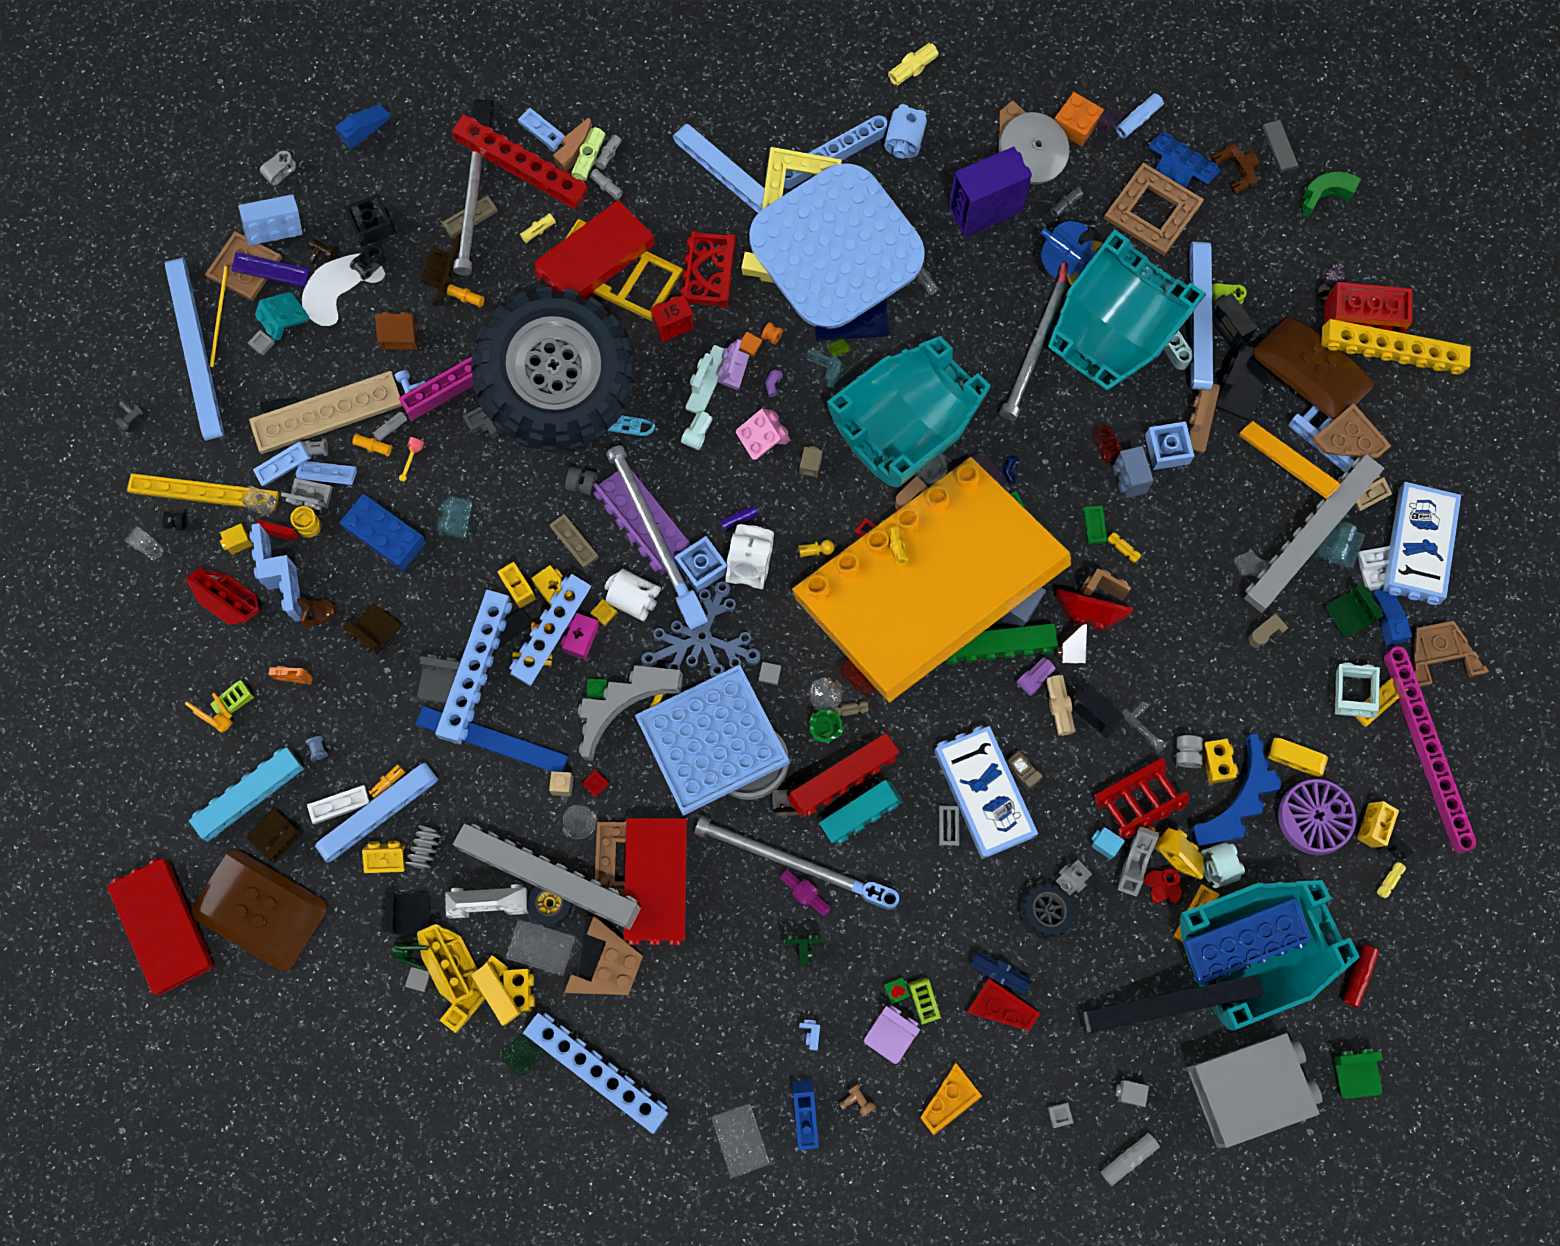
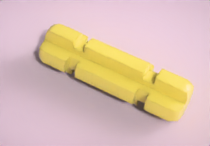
(1391, 880)

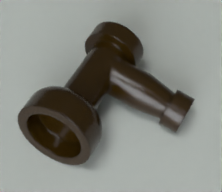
(330, 252)

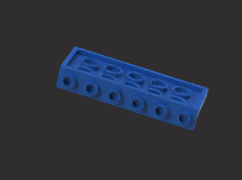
(1247, 941)

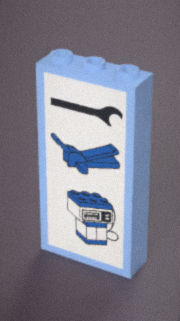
(1422, 543)
(985, 791)

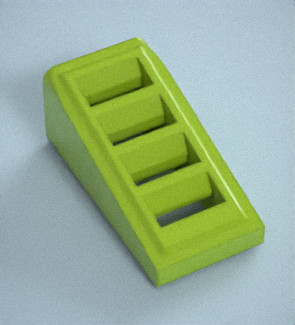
(233, 690)
(917, 1002)

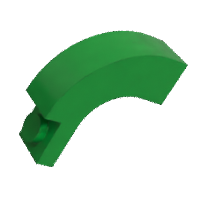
(1332, 183)

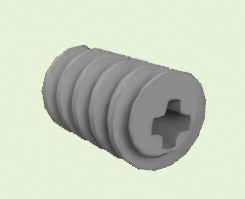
(423, 847)

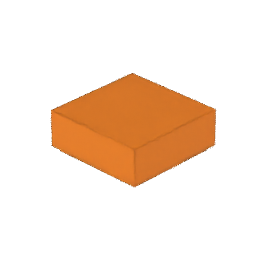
(750, 344)

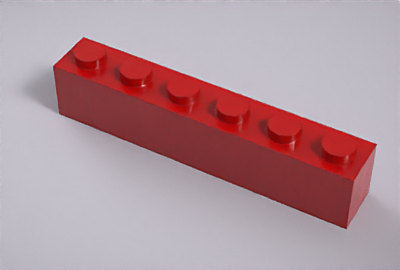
(843, 775)

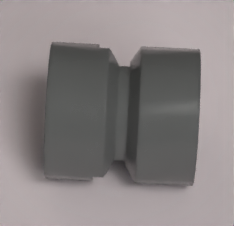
(575, 477)

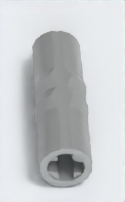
(1130, 1159)

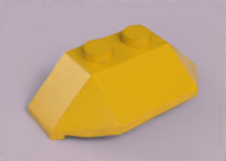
(448, 963)

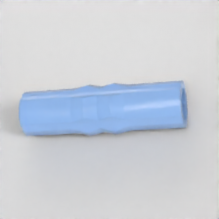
(1139, 115)

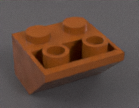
(397, 331)

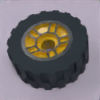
(547, 915)

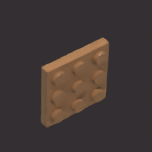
(240, 283)

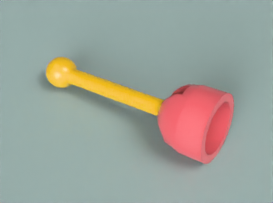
(414, 445)

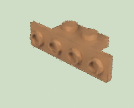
(1202, 418)

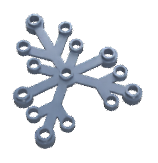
(680, 645)

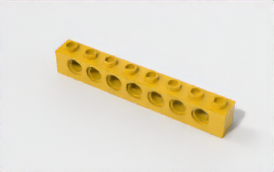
(1443, 357)

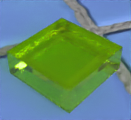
(838, 348)

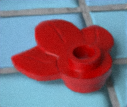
(1162, 888)

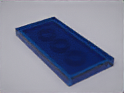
(869, 324)

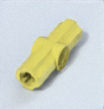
(913, 64)

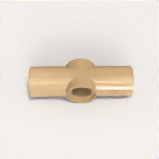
(1060, 705)

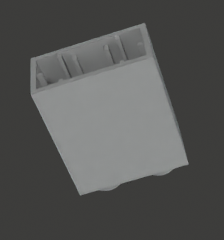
(1255, 1090)

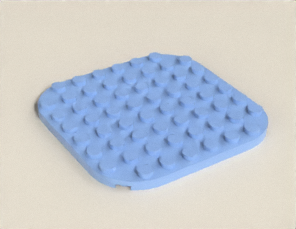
(836, 245)

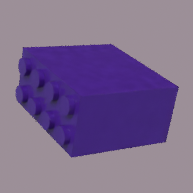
(989, 191)

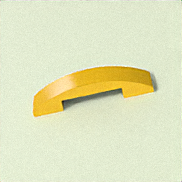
(461, 1012)

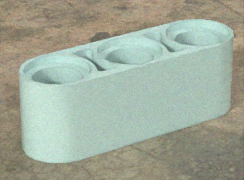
(1181, 349)

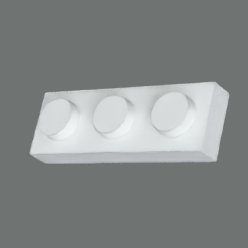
(338, 804)

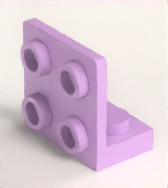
(733, 366)

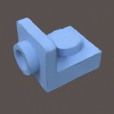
(812, 1038)

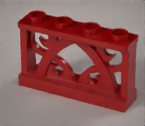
(721, 289)

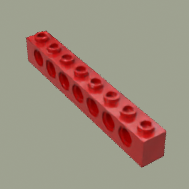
(572, 197)

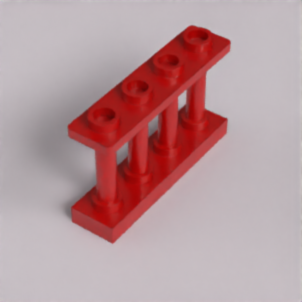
(1140, 780)

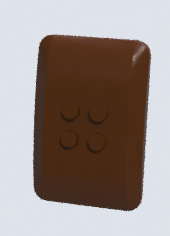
(1318, 374)
(259, 910)

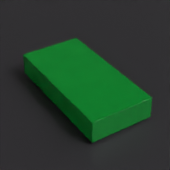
(1095, 525)

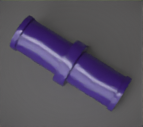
(739, 517)

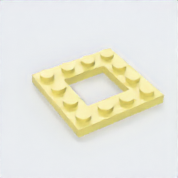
(783, 160)

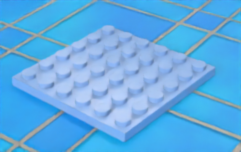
(712, 739)

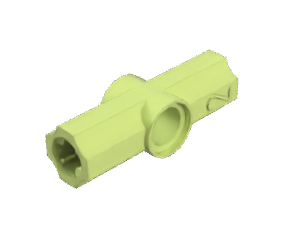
(585, 162)

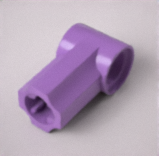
(1033, 679)

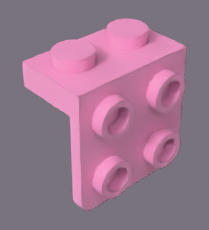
(762, 433)

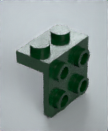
(1354, 611)

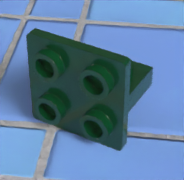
(805, 953)

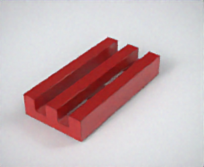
(278, 531)

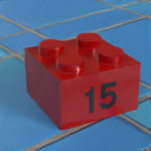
(672, 318)

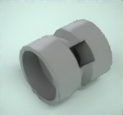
(1189, 751)

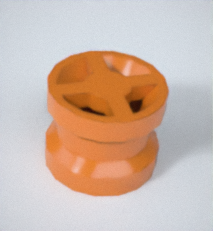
(772, 333)

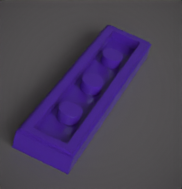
(270, 270)

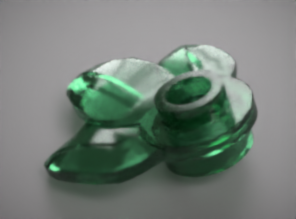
(520, 1052)

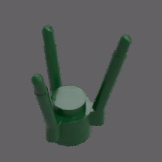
(404, 950)

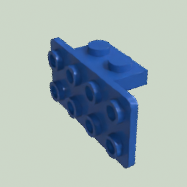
(1182, 163)

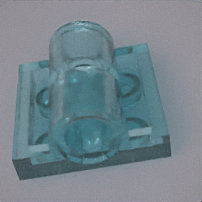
(1341, 545)

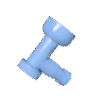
(403, 377)

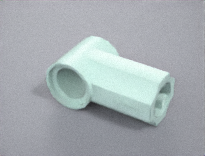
(695, 434)

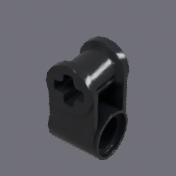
(368, 263)

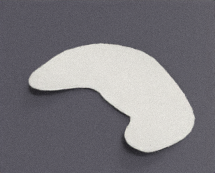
(327, 284)

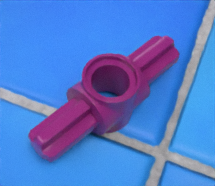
(805, 893)

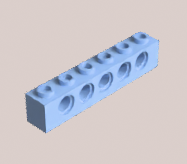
(528, 674)

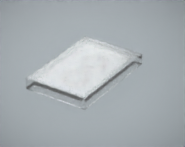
(540, 947)
(740, 1140)

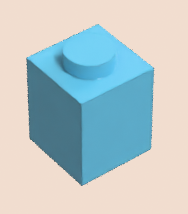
(1107, 842)

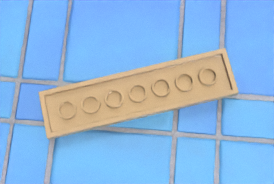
(325, 412)

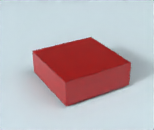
(595, 783)

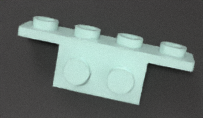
(705, 380)

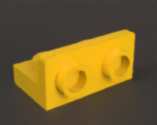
(384, 857)

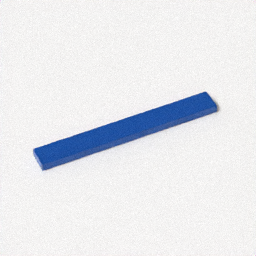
(499, 743)

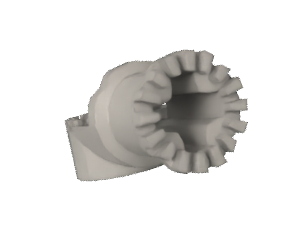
(316, 448)

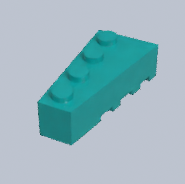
(861, 811)

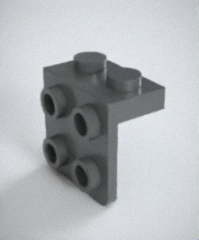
(437, 678)

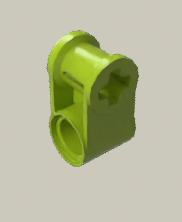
(1222, 289)

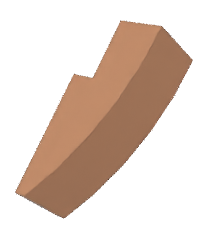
(569, 153)

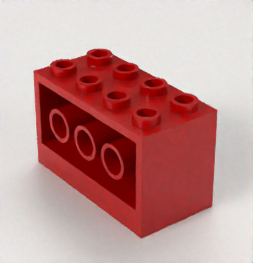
(1370, 306)

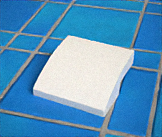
(1373, 566)

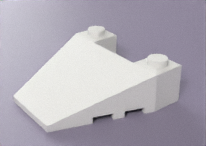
(511, 900)

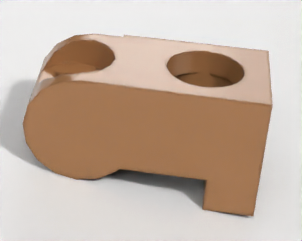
(911, 491)

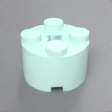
(1222, 865)

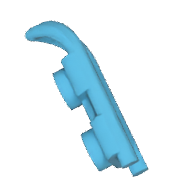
(634, 426)

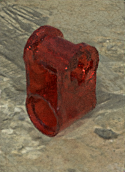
(1110, 447)

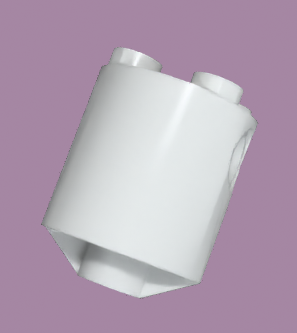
(631, 594)

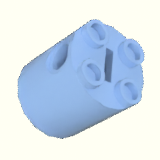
(905, 132)

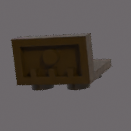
(273, 836)

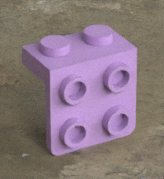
(892, 1034)

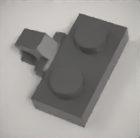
(478, 420)

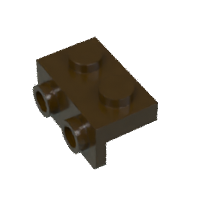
(781, 805)

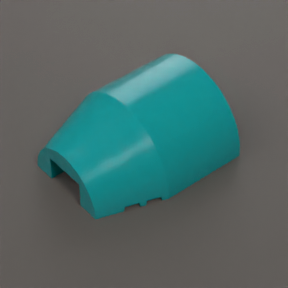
(1120, 314)
(907, 410)
(1287, 977)

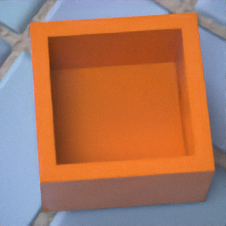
(1078, 118)

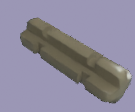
(850, 709)

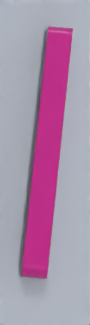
(1427, 759)

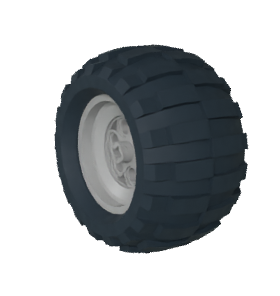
(537, 413)

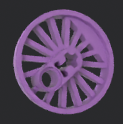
(1291, 829)

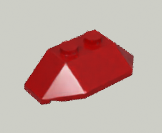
(223, 596)
(1091, 611)

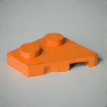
(295, 675)

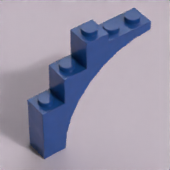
(1247, 804)

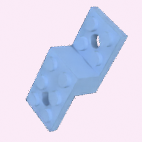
(275, 571)

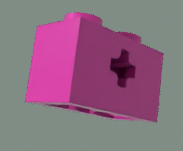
(581, 646)

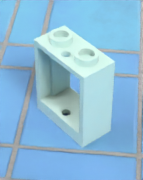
(1357, 708)

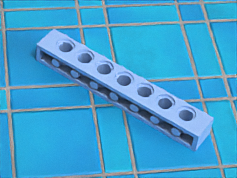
(491, 602)
(535, 1032)

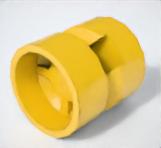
(306, 521)

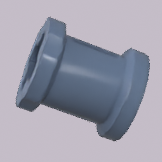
(316, 748)

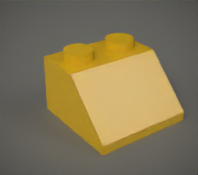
(1181, 853)

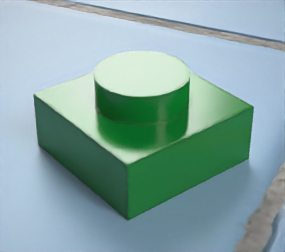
(596, 688)

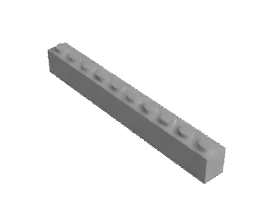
(1313, 534)
(547, 876)

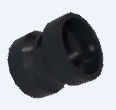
(174, 520)

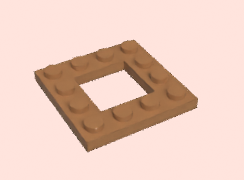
(1123, 218)
(605, 863)

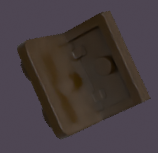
(372, 629)

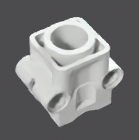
(749, 556)

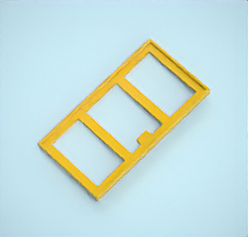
(604, 290)

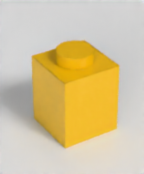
(235, 539)

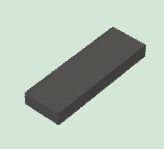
(1280, 146)

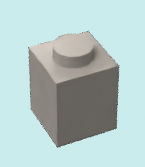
(1132, 1093)

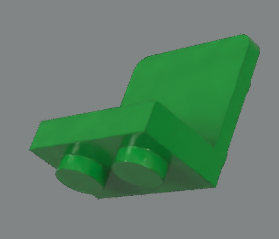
(1358, 1073)

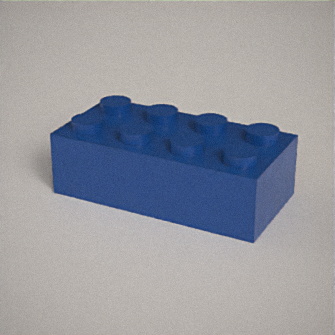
(382, 532)

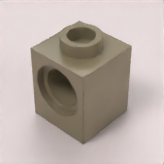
(811, 461)

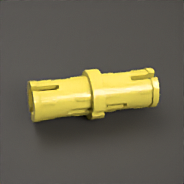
(528, 234)

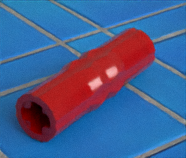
(1360, 976)

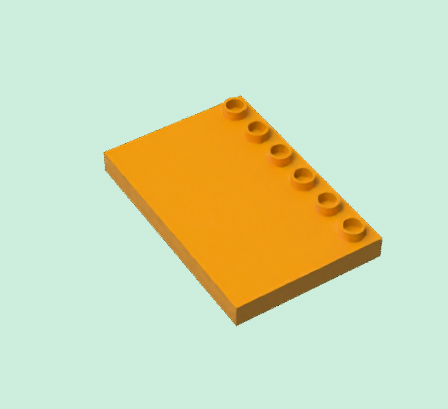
(967, 567)

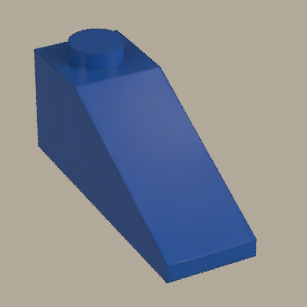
(361, 125)
(1394, 622)
(805, 1115)

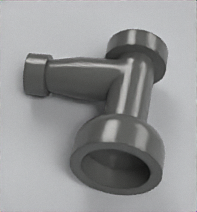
(132, 413)

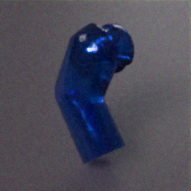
(1009, 467)

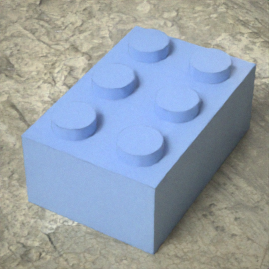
(270, 219)

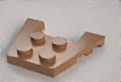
(1442, 644)
(615, 967)

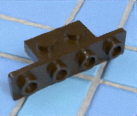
(438, 268)

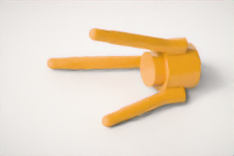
(220, 722)

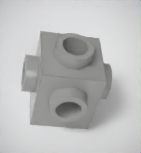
(1073, 877)

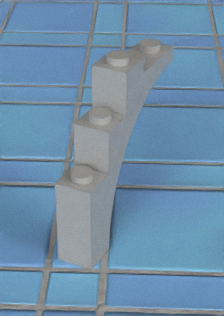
(619, 696)

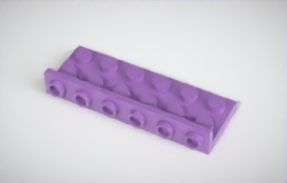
(619, 503)

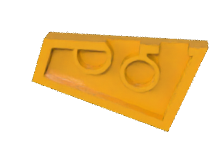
(950, 1101)

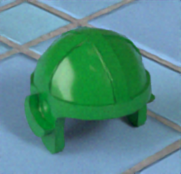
(825, 725)

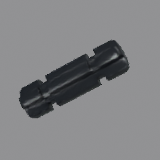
(277, 404)

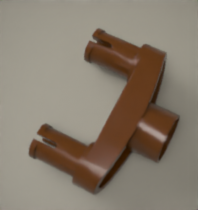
(1244, 164)

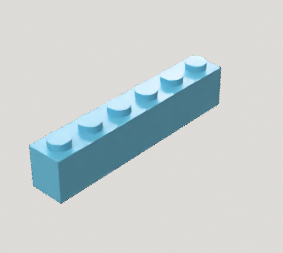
(246, 794)

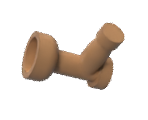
(856, 1095)

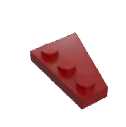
(1003, 1007)

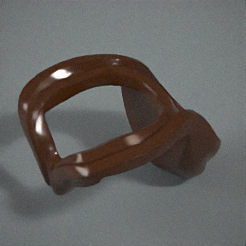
(322, 609)

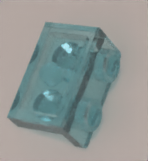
(455, 517)

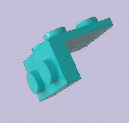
(280, 312)

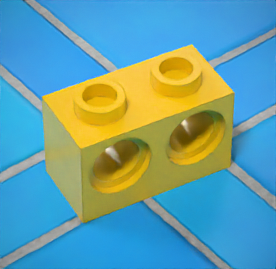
(516, 585)
(1213, 761)
(1377, 824)
(523, 990)

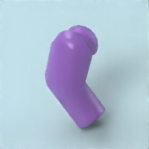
(773, 377)

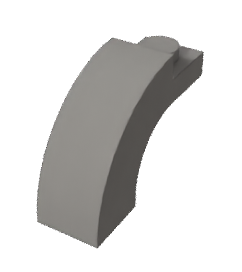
(1137, 860)

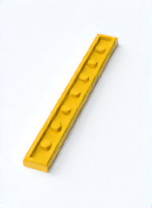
(191, 490)

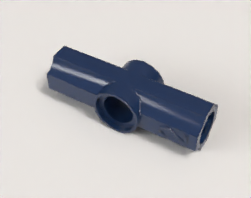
(1000, 973)

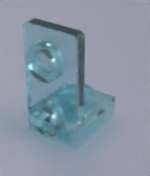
(832, 363)

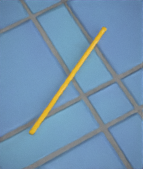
(218, 316)

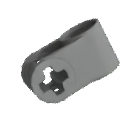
(277, 169)

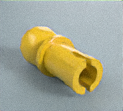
(825, 547)

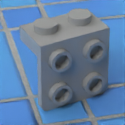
(310, 493)

